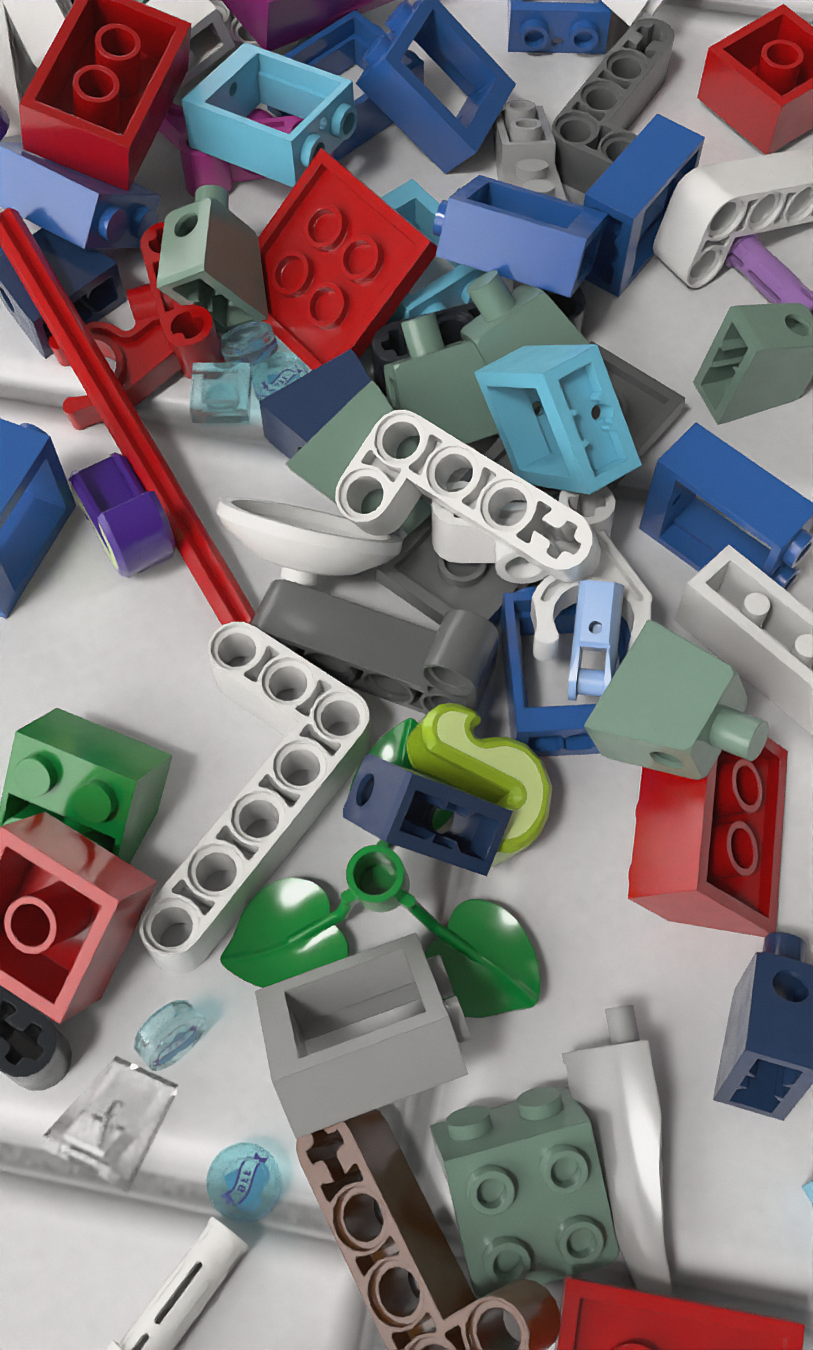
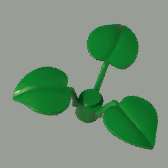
(293, 930)

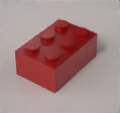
(105, 88)

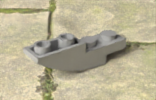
(526, 149)

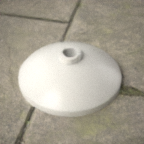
(305, 539)

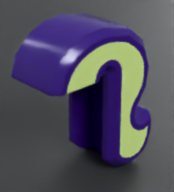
(123, 515)

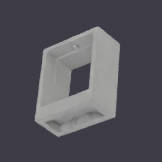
(372, 1067)

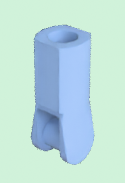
(595, 630)

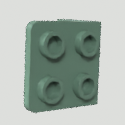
(526, 1189)

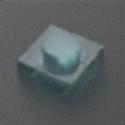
(220, 393)

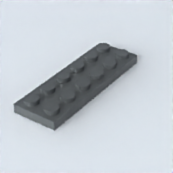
(441, 586)

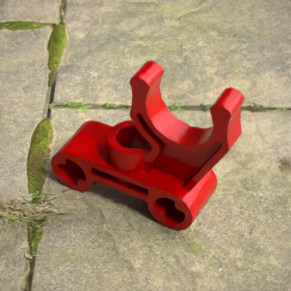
(160, 344)

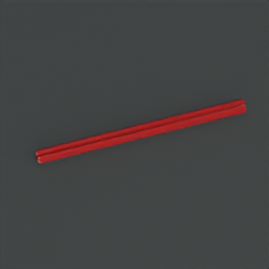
(123, 420)

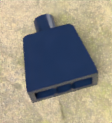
(85, 274)
(308, 403)
(400, 810)
(769, 1031)

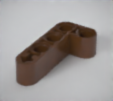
(411, 1243)

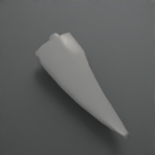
(622, 1102)

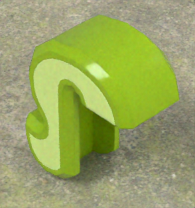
(490, 768)

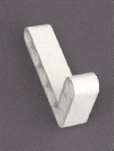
(265, 795)

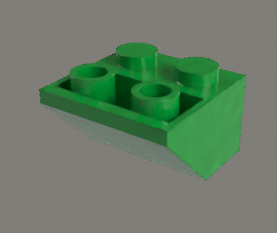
(86, 779)

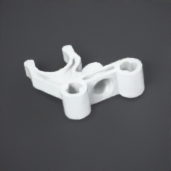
(463, 543)

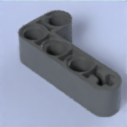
(596, 119)
(382, 651)

